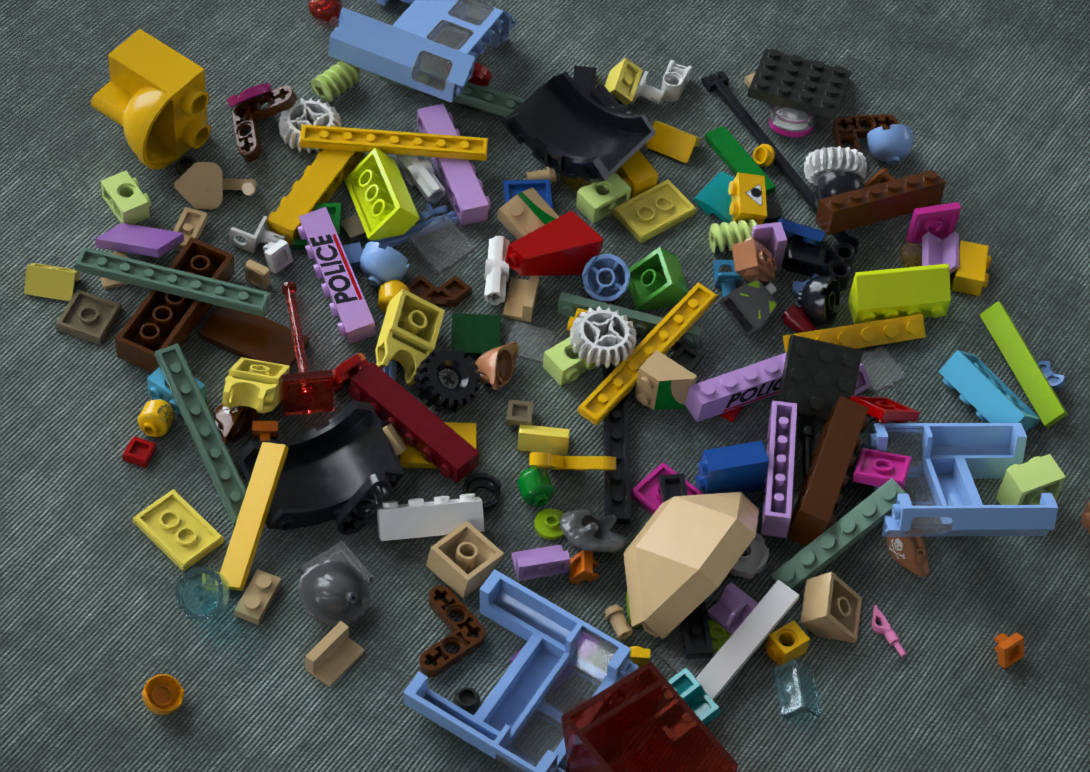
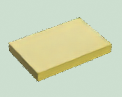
(654, 211)
(178, 530)

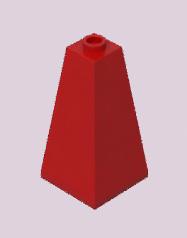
(555, 248)

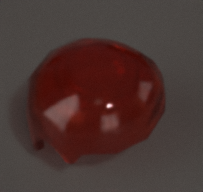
(325, 9)

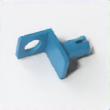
(726, 280)

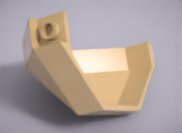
(685, 556)

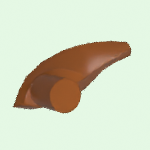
(880, 175)

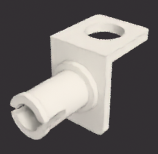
(647, 91)
(261, 236)

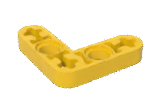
(558, 462)

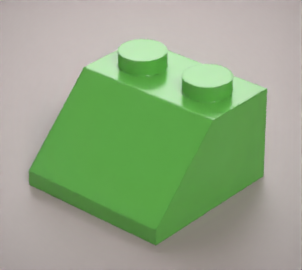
(657, 281)

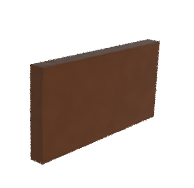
(250, 336)

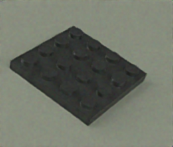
(799, 83)

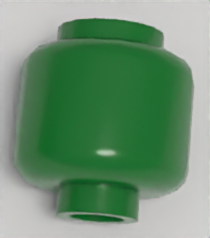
(535, 486)

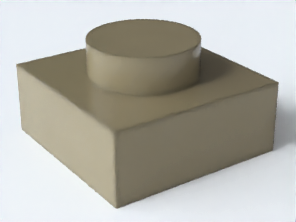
(519, 413)

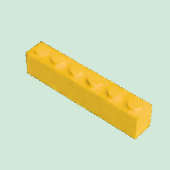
(314, 187)

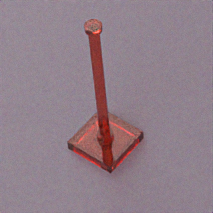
(306, 390)

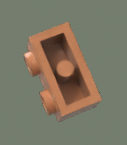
(754, 261)

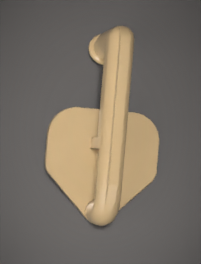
(204, 185)

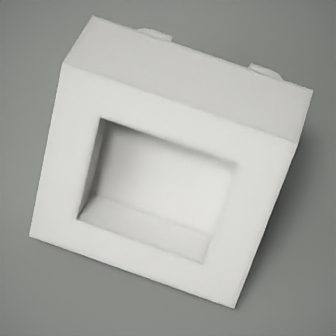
(277, 255)

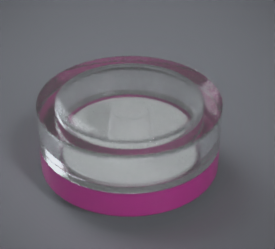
(790, 121)

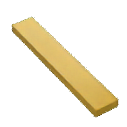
(253, 514)

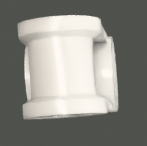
(675, 80)

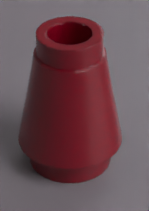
(797, 320)

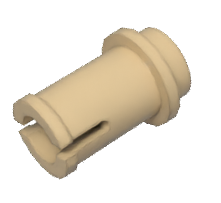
(546, 174)
(618, 621)

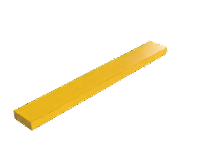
(394, 142)
(661, 338)

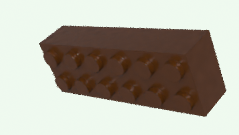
(169, 318)
(828, 471)

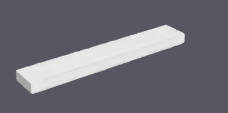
(747, 639)

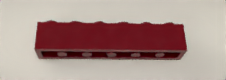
(414, 422)

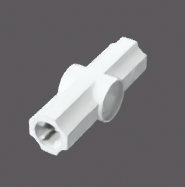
(421, 173)
(496, 271)

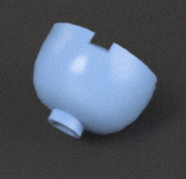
(890, 144)
(382, 264)
(596, 276)

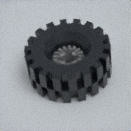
(460, 376)

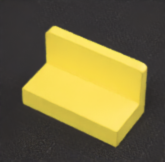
(624, 81)
(50, 281)
(543, 439)

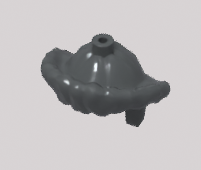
(591, 533)
(334, 593)

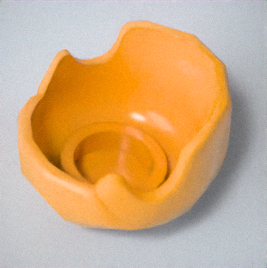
(163, 694)

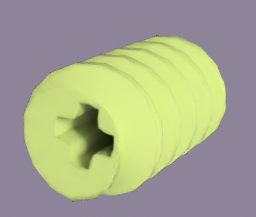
(335, 80)
(730, 234)

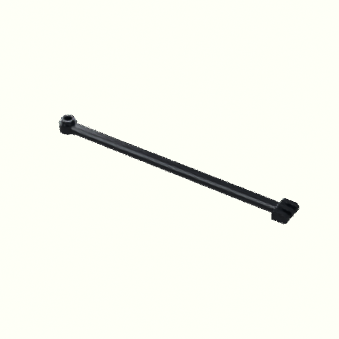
(720, 84)

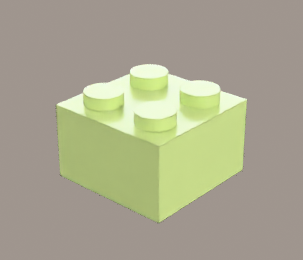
(1027, 481)

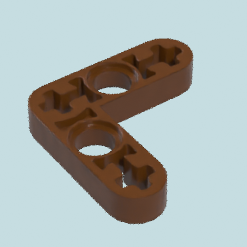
(284, 99)
(851, 133)
(458, 636)

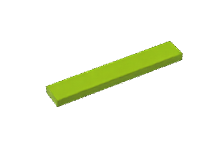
(1023, 364)

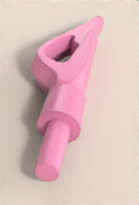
(887, 631)

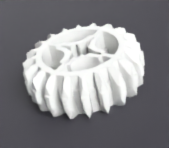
(306, 113)
(834, 160)
(603, 337)

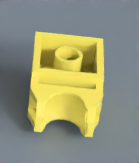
(408, 332)
(254, 385)

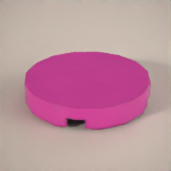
(248, 94)

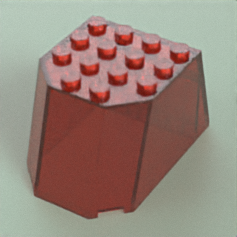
(641, 728)

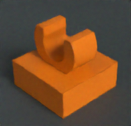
(265, 429)
(582, 567)
(1009, 649)

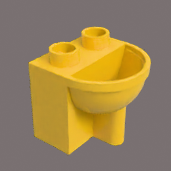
(155, 99)

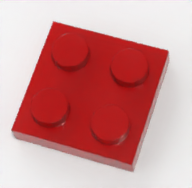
(886, 409)

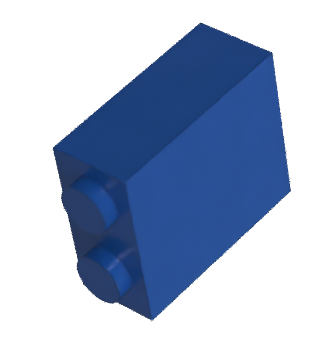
(733, 469)

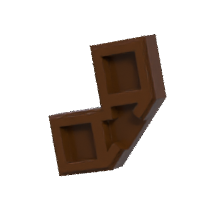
(447, 295)

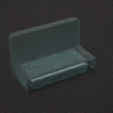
(796, 689)

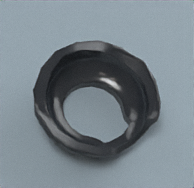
(486, 481)

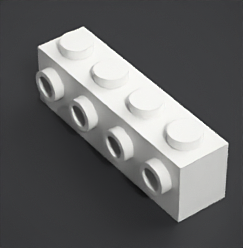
(428, 518)

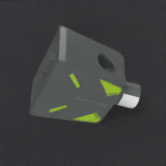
(750, 305)

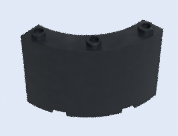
(575, 131)
(327, 467)

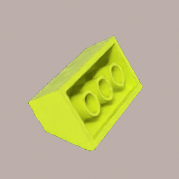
(381, 197)
(900, 293)

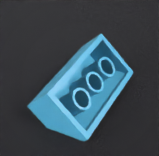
(986, 391)

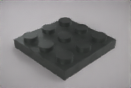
(818, 375)

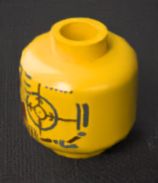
(156, 418)

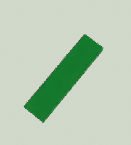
(734, 155)

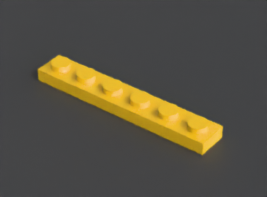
(869, 333)

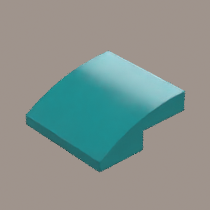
(715, 197)
(695, 696)

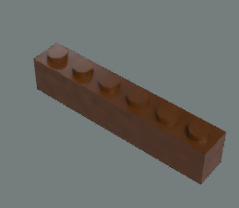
(879, 202)

